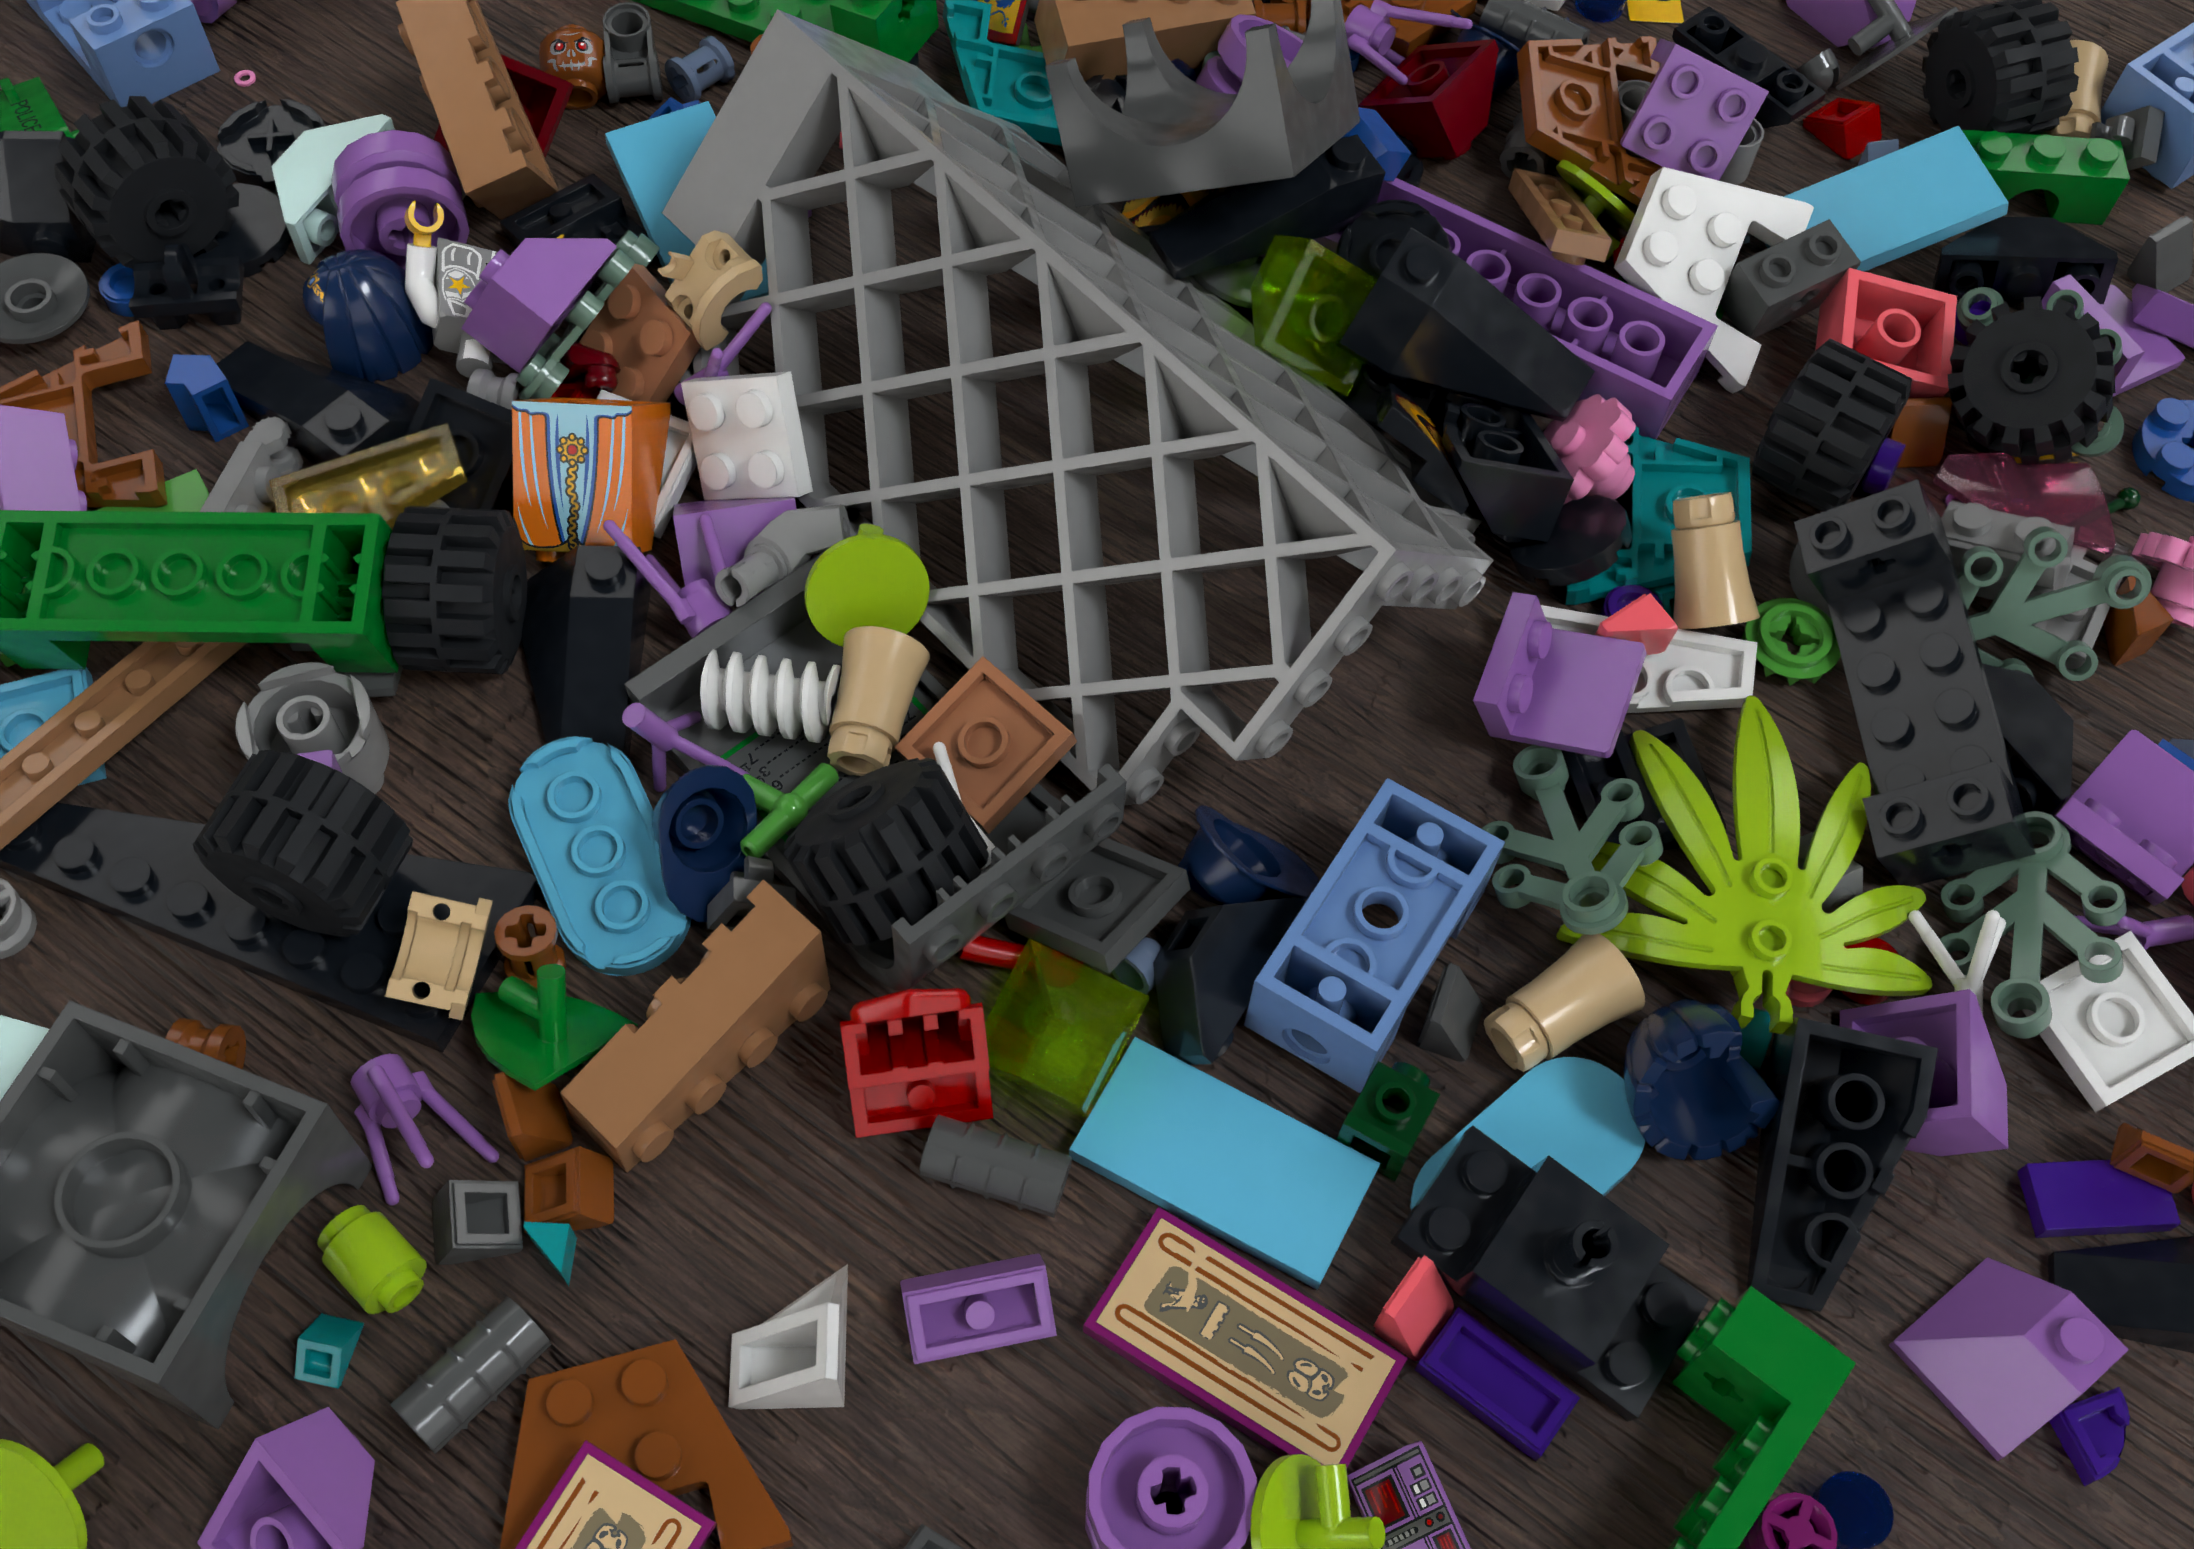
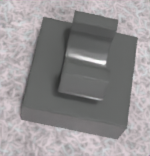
(2138, 133)
(731, 902)

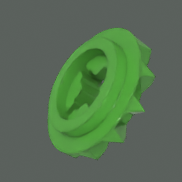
(1810, 630)

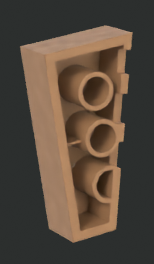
(1096, 37)
(476, 105)
(702, 1031)

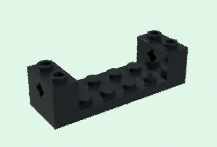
(1916, 688)

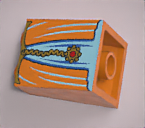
(586, 466)

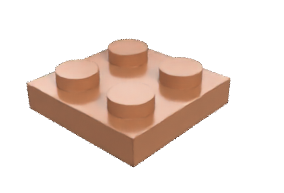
(643, 337)
(994, 740)

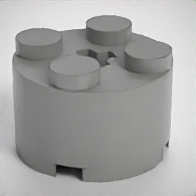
(316, 710)

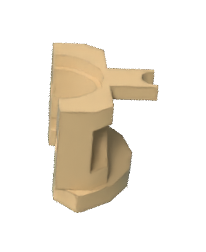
(708, 282)
(440, 952)

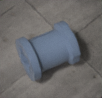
(695, 83)

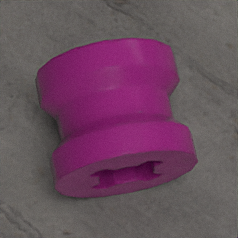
(1801, 1521)

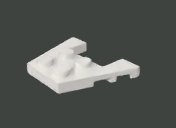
(1688, 245)

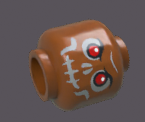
(577, 58)

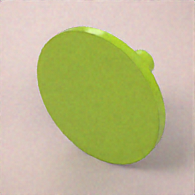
(1597, 199)
(866, 583)
(39, 1500)
(1309, 1508)

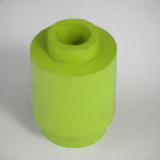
(372, 1260)

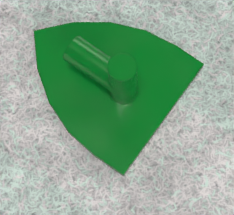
(540, 1030)

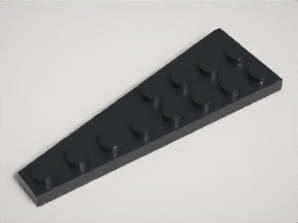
(153, 878)

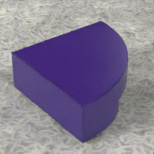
(2093, 1433)

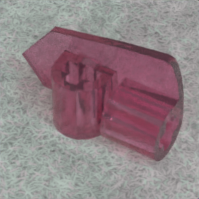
(2055, 491)

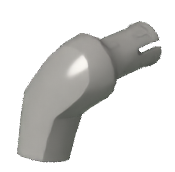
(782, 549)

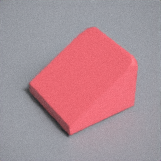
(1641, 622)
(1416, 1310)

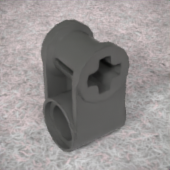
(630, 54)

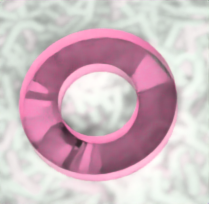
(250, 81)

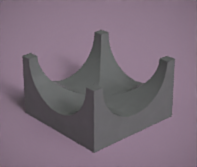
(1197, 139)
(148, 1198)

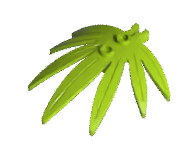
(1763, 909)

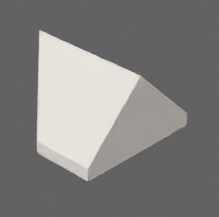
(795, 1354)

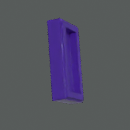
(2093, 1200)
(1497, 1384)

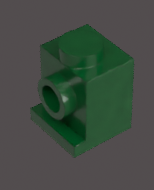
(1384, 1134)

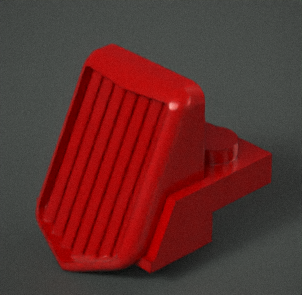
(916, 1060)

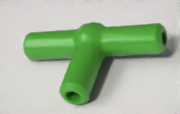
(784, 809)

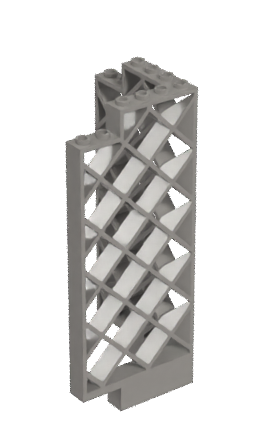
(1102, 297)

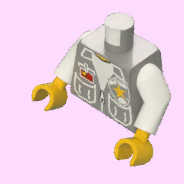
(438, 285)

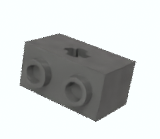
(1786, 279)

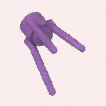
(1372, 35)
(697, 603)
(392, 1098)

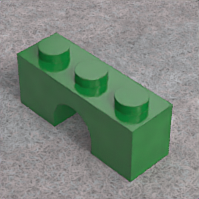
(2076, 173)

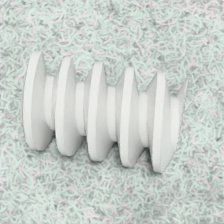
(768, 699)

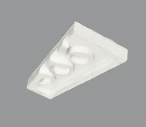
(1692, 672)

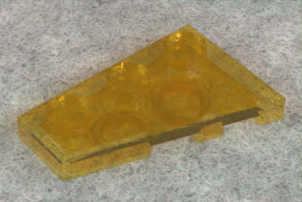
(376, 479)

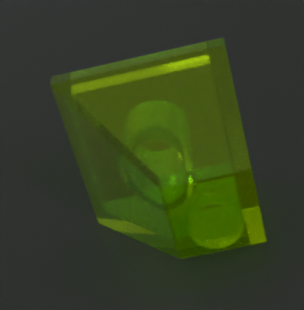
(1304, 307)
(1060, 1027)

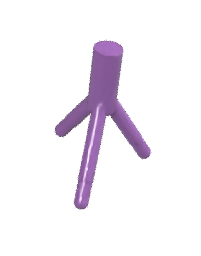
(719, 359)
(665, 736)
(2151, 932)

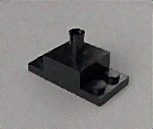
(1555, 1268)

